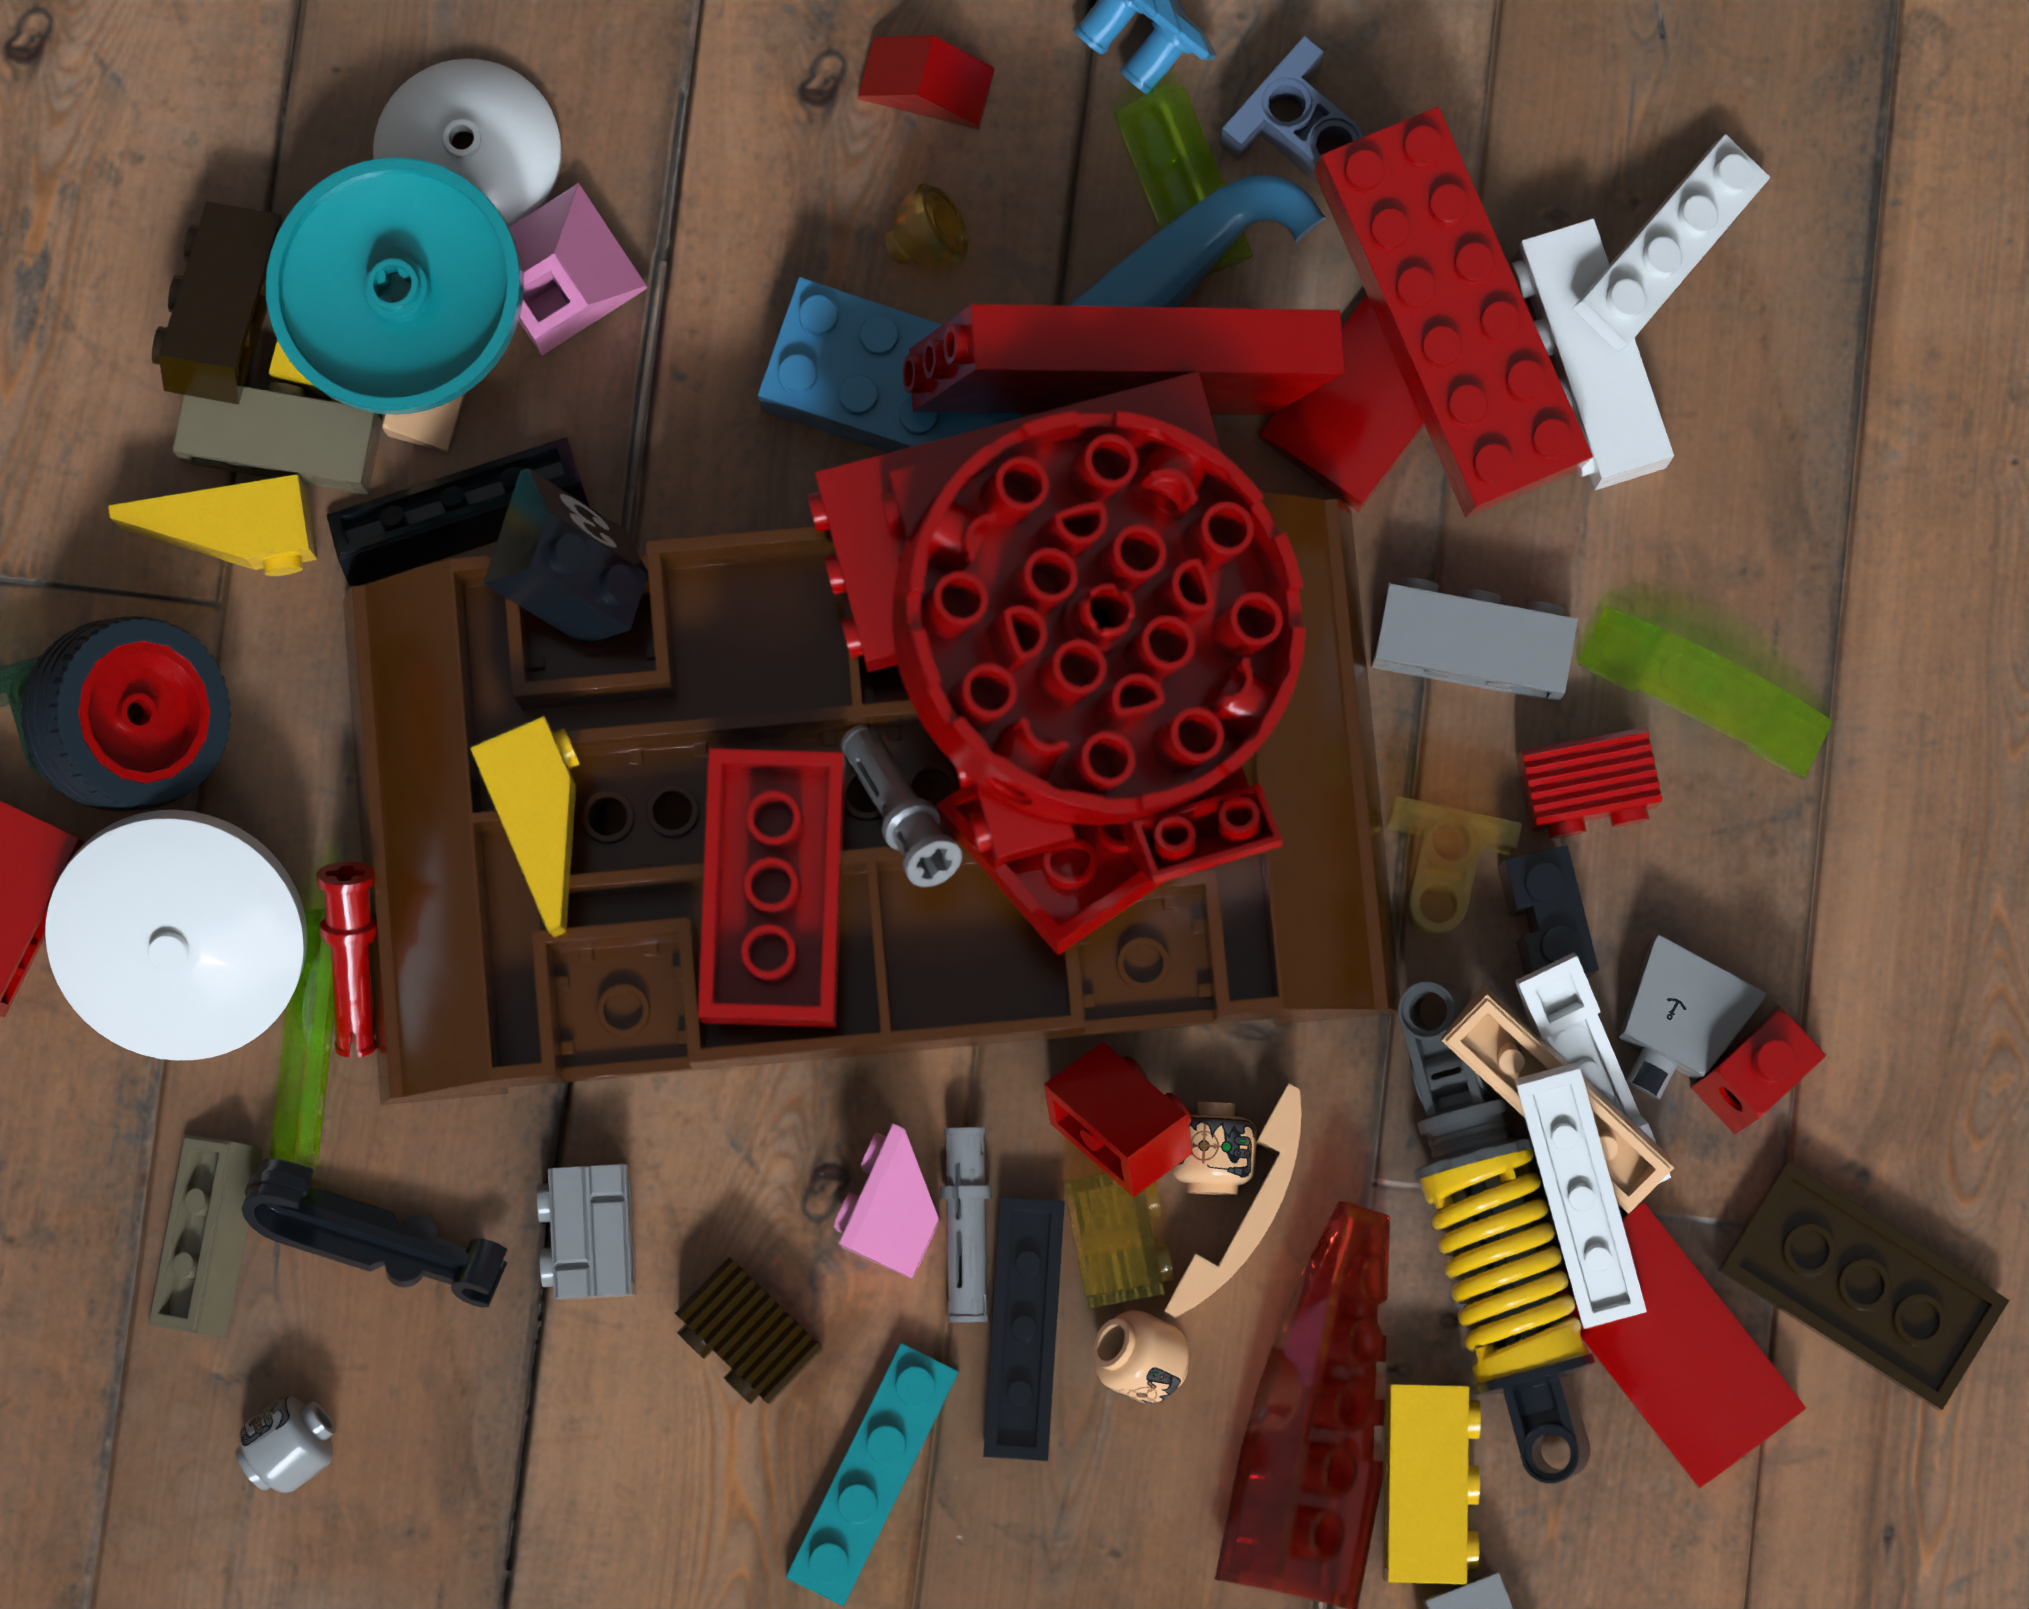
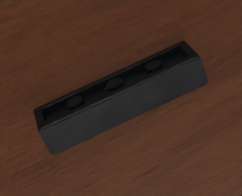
(442, 514)

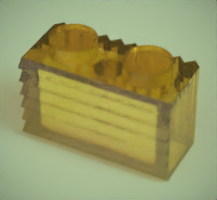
(1116, 1241)

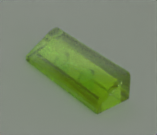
(1174, 159)

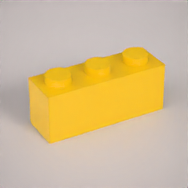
(1430, 1484)

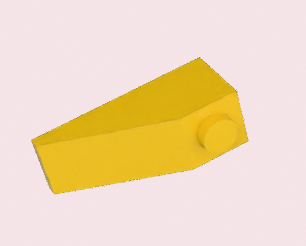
(244, 523)
(536, 805)

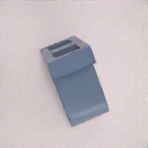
(1299, 137)

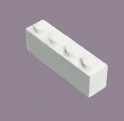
(1602, 385)

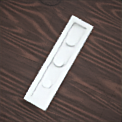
(1671, 243)
(1580, 1195)

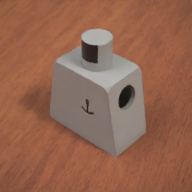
(1682, 1015)

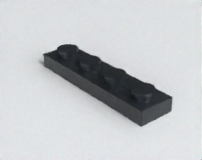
(1024, 1329)

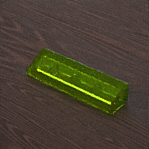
(305, 1055)

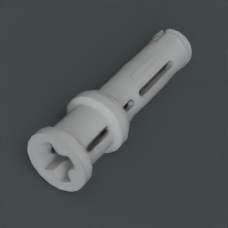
(908, 821)

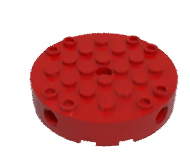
(1004, 635)

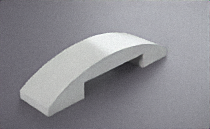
(1567, 1018)

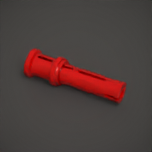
(349, 932)

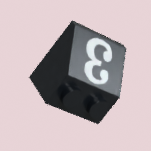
(566, 562)

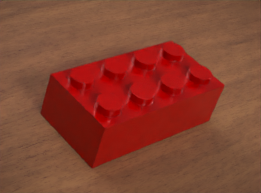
(772, 887)

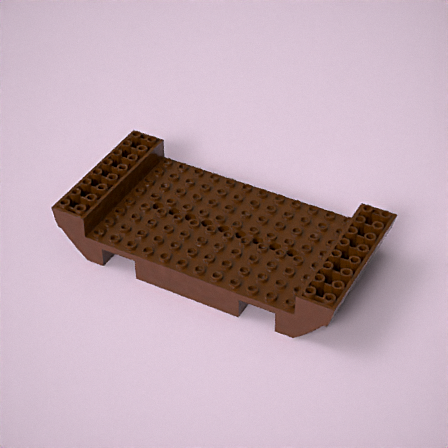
(752, 655)

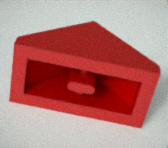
(927, 79)

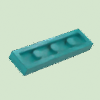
(872, 1475)

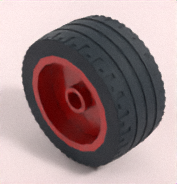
(126, 714)

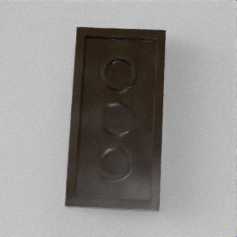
(1863, 1285)

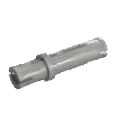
(966, 1224)

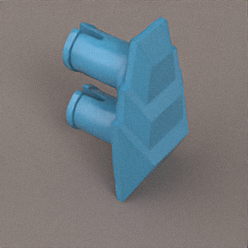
(1170, 38)

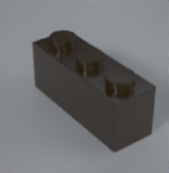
(217, 304)

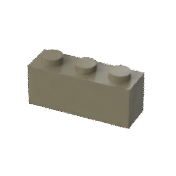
(281, 436)

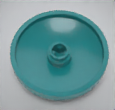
(394, 286)

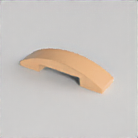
(1281, 1138)

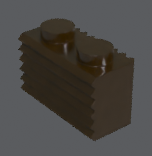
(747, 1332)

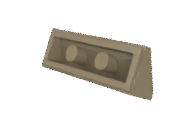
(204, 1237)

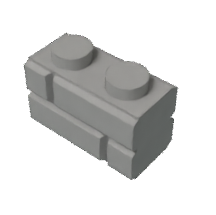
(588, 1232)

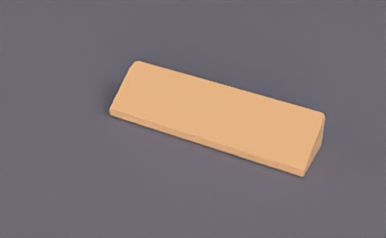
(1507, 1048)

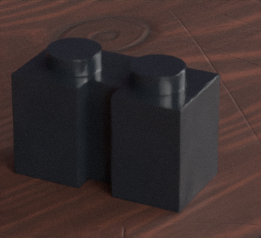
(1548, 894)

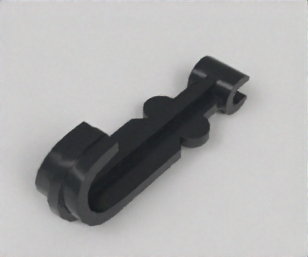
(364, 1236)

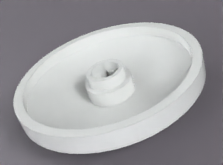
(176, 935)

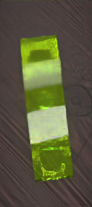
(1706, 689)

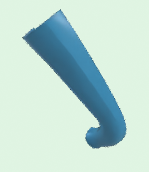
(1186, 249)

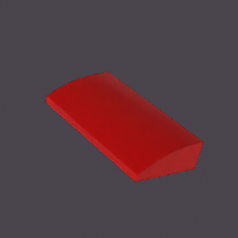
(1354, 425)
(1688, 1360)

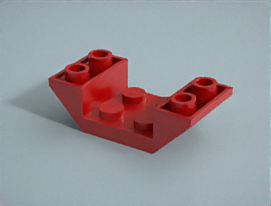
(1204, 832)

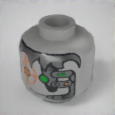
(286, 1444)

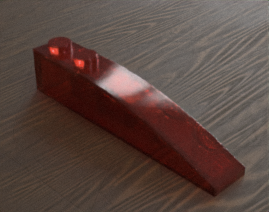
(1306, 1462)

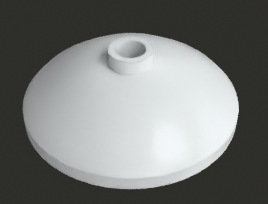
(513, 129)

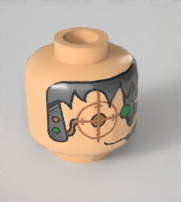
(1221, 1151)
(1141, 1356)

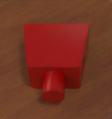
(1758, 1070)

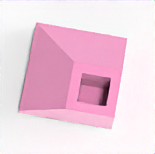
(570, 269)
(895, 1212)

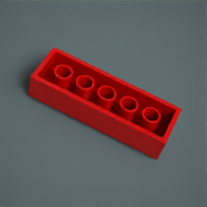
(1452, 312)

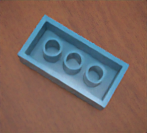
(843, 372)

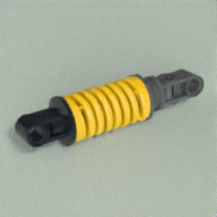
(1497, 1245)

